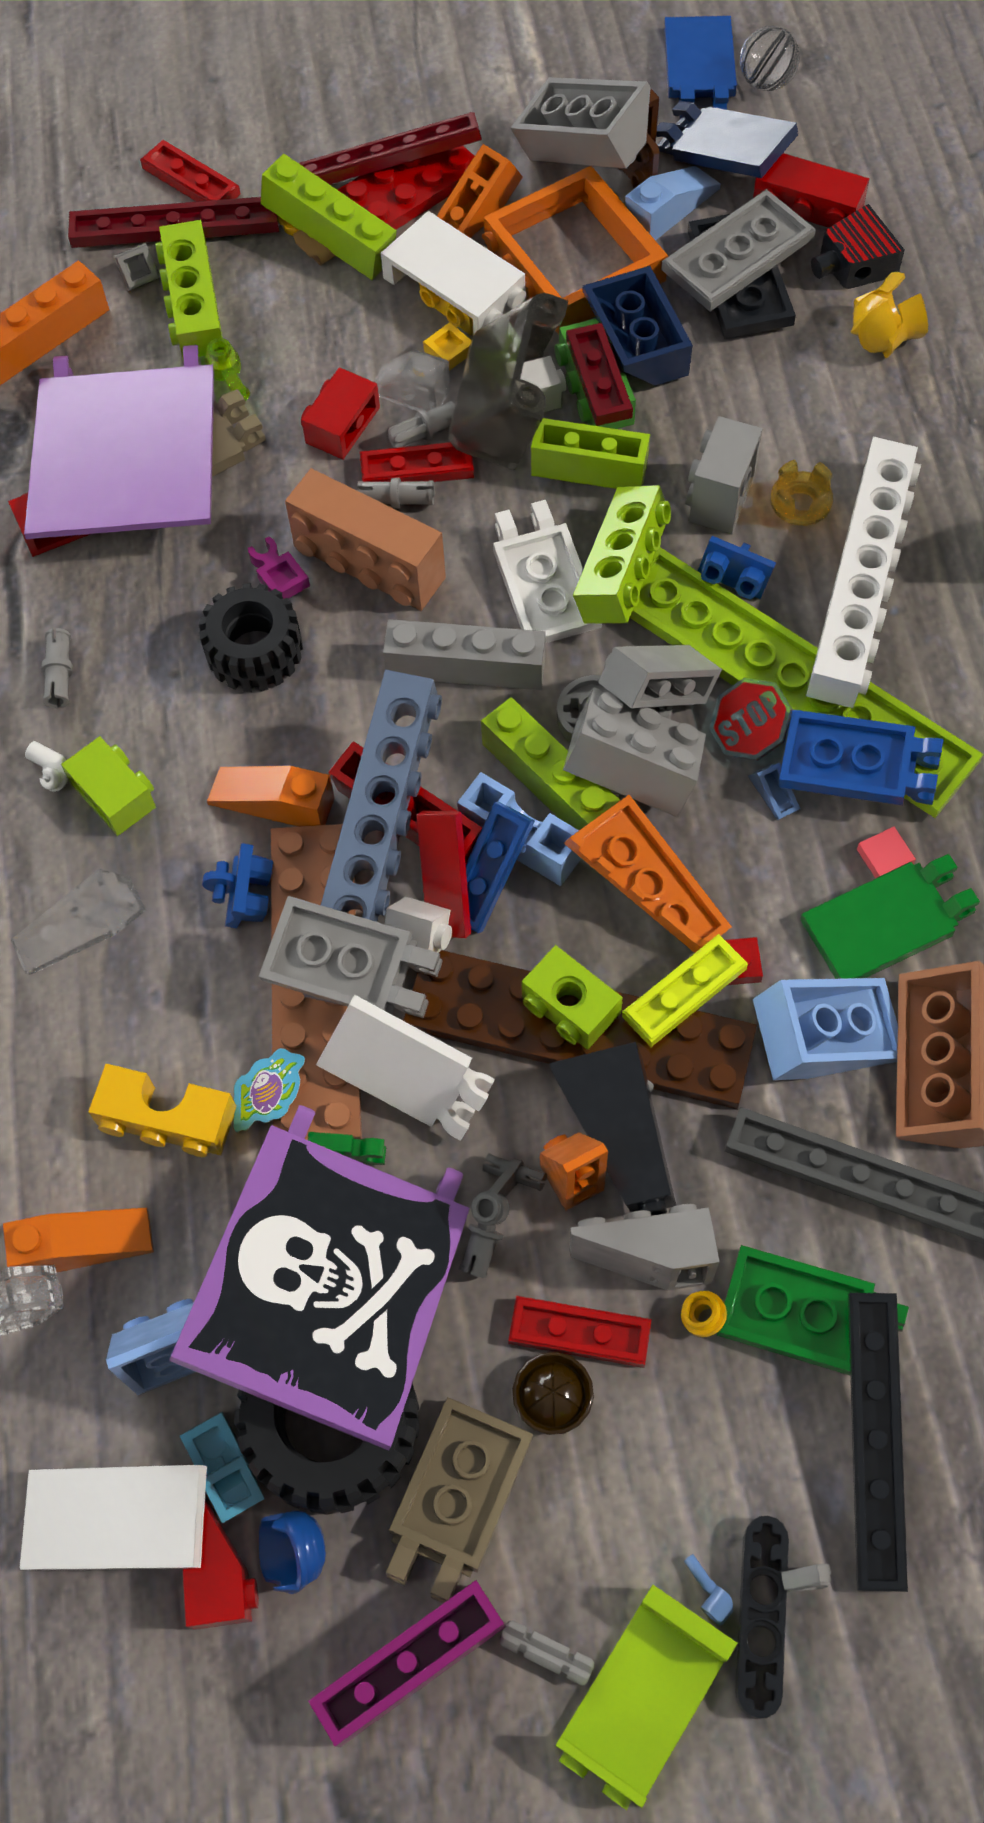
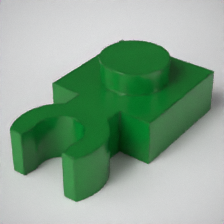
(363, 1150)

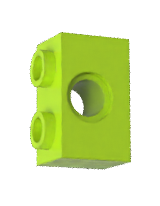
(560, 976)

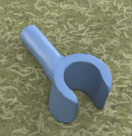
(719, 1603)

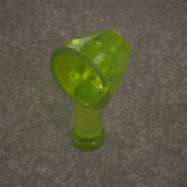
(225, 364)

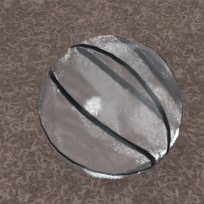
(769, 58)

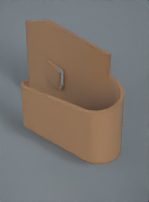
(313, 248)

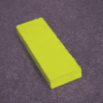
(684, 990)

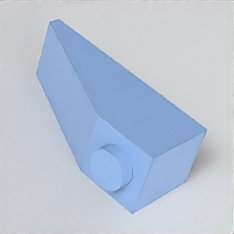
(669, 198)

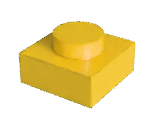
(448, 344)

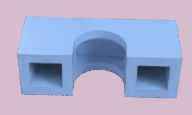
(544, 846)

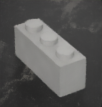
(659, 675)

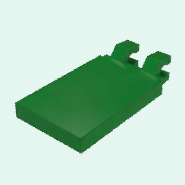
(887, 919)
(793, 1309)

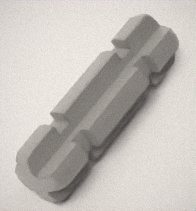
(546, 1652)

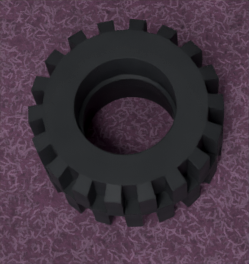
(245, 612)

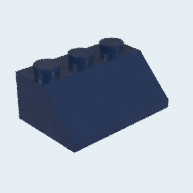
(641, 326)

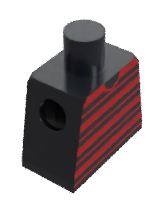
(858, 250)

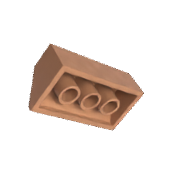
(941, 1056)

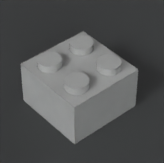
(723, 474)

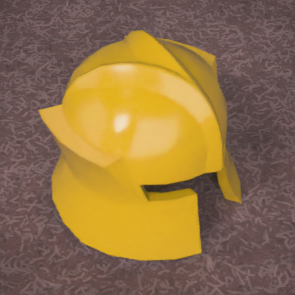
(879, 323)

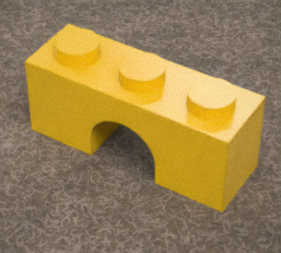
(196, 1124)

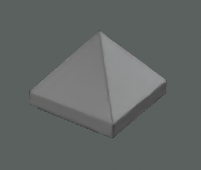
(136, 266)

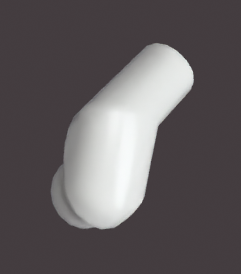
(53, 773)

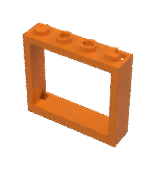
(603, 203)

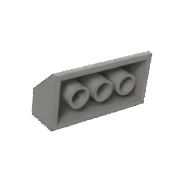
(585, 122)

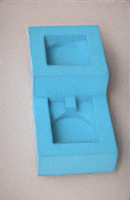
(228, 1478)

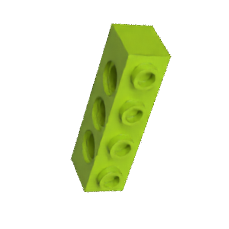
(190, 285)
(622, 554)

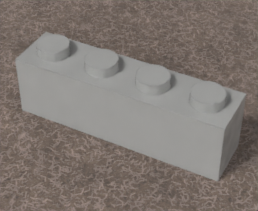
(466, 653)

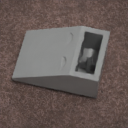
(657, 1249)

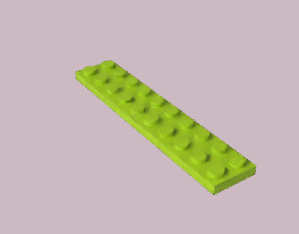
(754, 646)

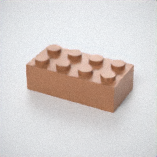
(366, 539)

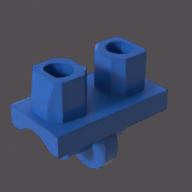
(736, 568)
(245, 870)

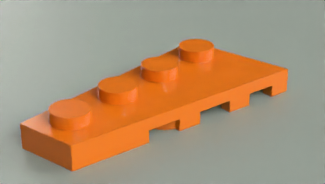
(644, 868)

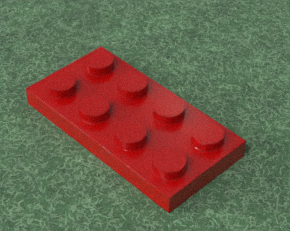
(409, 188)

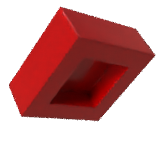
(749, 951)

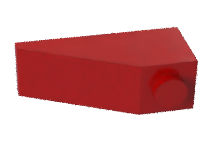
(221, 1588)

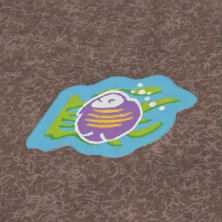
(267, 1089)

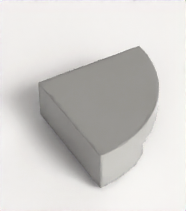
(807, 1578)

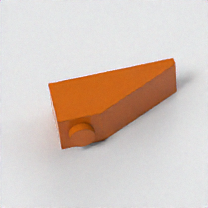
(480, 191)
(274, 793)
(575, 1167)
(78, 1238)

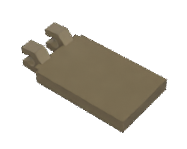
(229, 441)
(456, 1495)

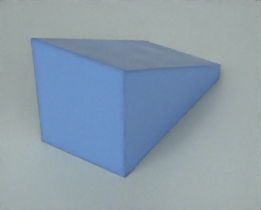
(779, 800)

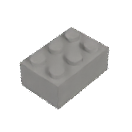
(635, 752)

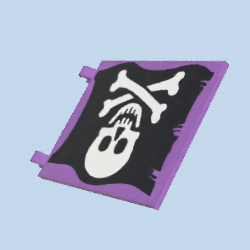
(324, 1285)

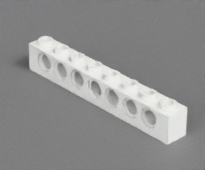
(863, 572)

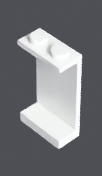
(455, 269)

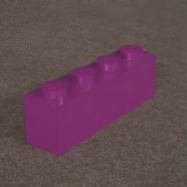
(406, 1664)

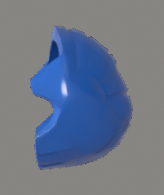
(291, 1550)

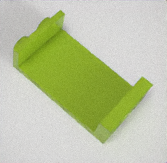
(644, 1698)

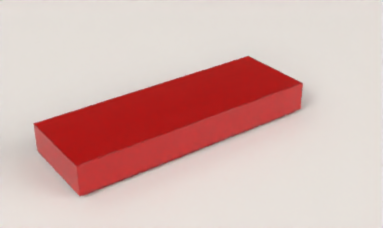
(188, 174)
(416, 463)
(445, 866)
(580, 1331)

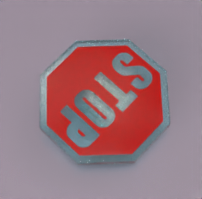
(751, 719)

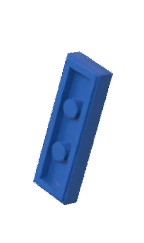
(494, 860)

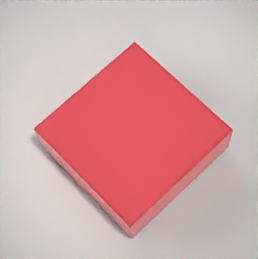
(885, 852)

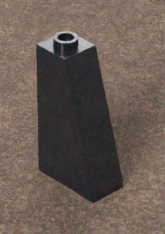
(616, 1108)

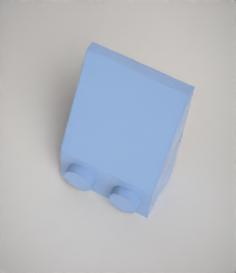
(826, 1026)
(144, 1347)

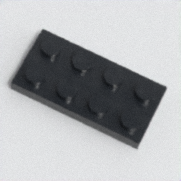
(756, 307)

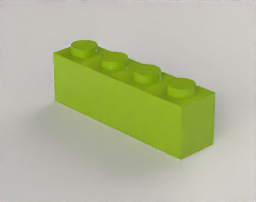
(326, 215)
(539, 764)

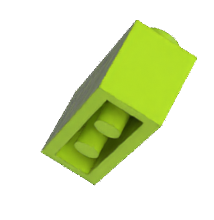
(589, 454)

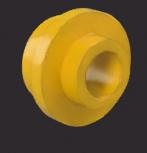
(694, 1305)

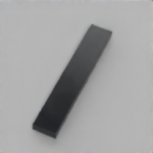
(877, 1443)

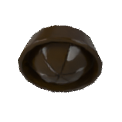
(553, 1393)

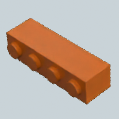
(49, 317)

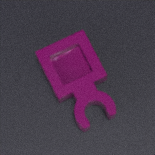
(279, 571)

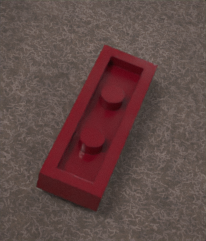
(599, 374)

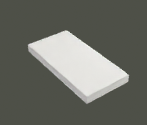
(114, 1518)

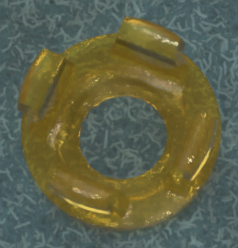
(813, 484)

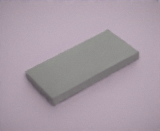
(738, 250)

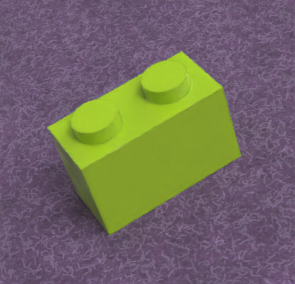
(110, 785)

